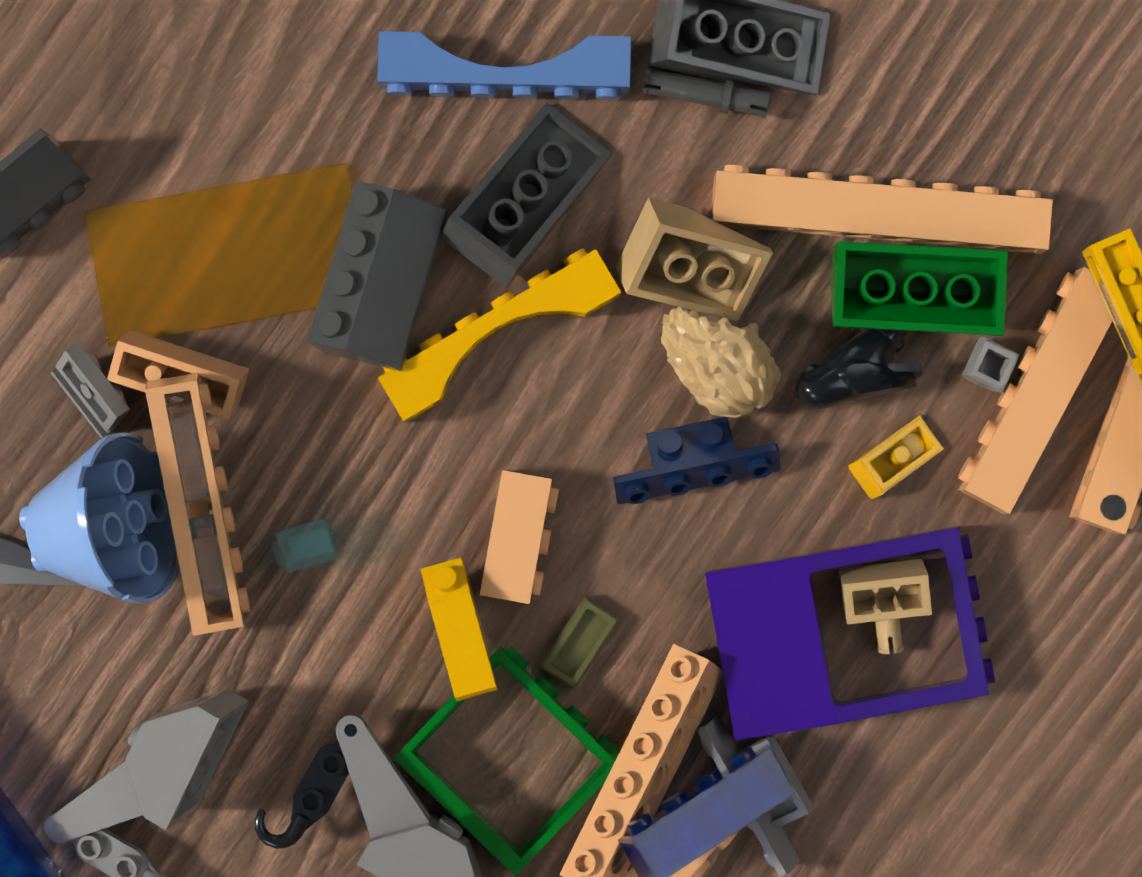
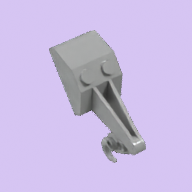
(160, 779)

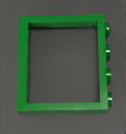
(465, 812)

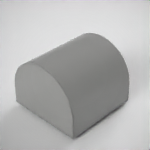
(990, 365)

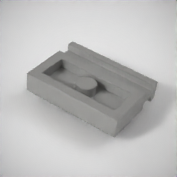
(89, 390)

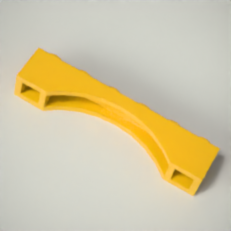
(574, 291)

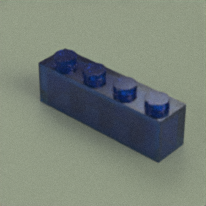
(706, 815)

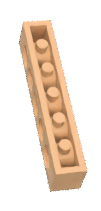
(645, 762)

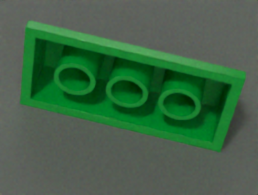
(918, 288)

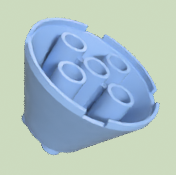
(106, 522)

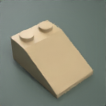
(690, 261)

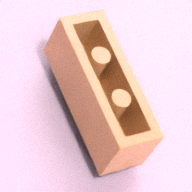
(146, 358)
(518, 537)

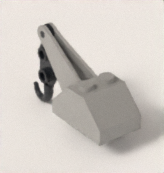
(402, 832)

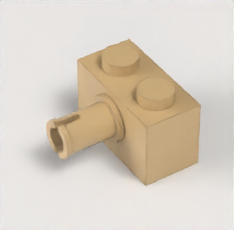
(884, 596)

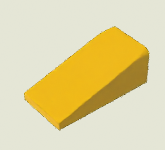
(895, 458)

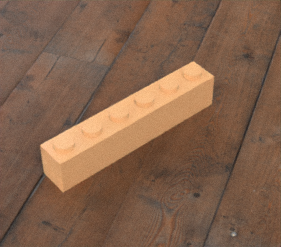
(1039, 395)

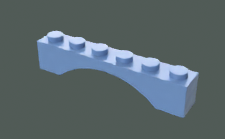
(415, 63)

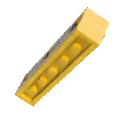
(1118, 275)

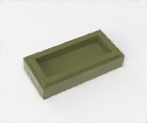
(579, 642)

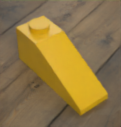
(458, 628)

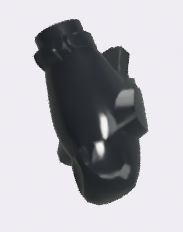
(858, 371)

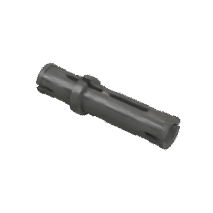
(707, 92)

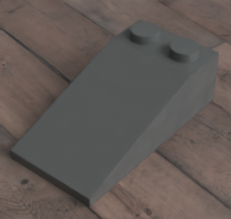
(742, 42)
(525, 195)

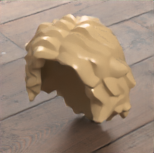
(720, 363)

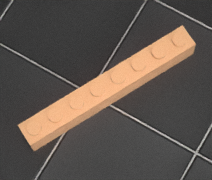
(881, 211)

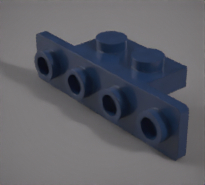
(693, 459)

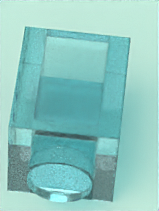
(305, 546)

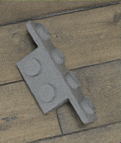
(768, 827)

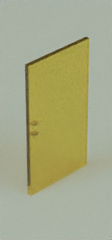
(217, 253)

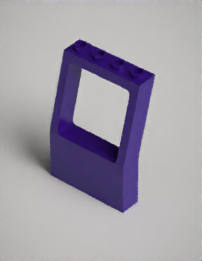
(776, 645)

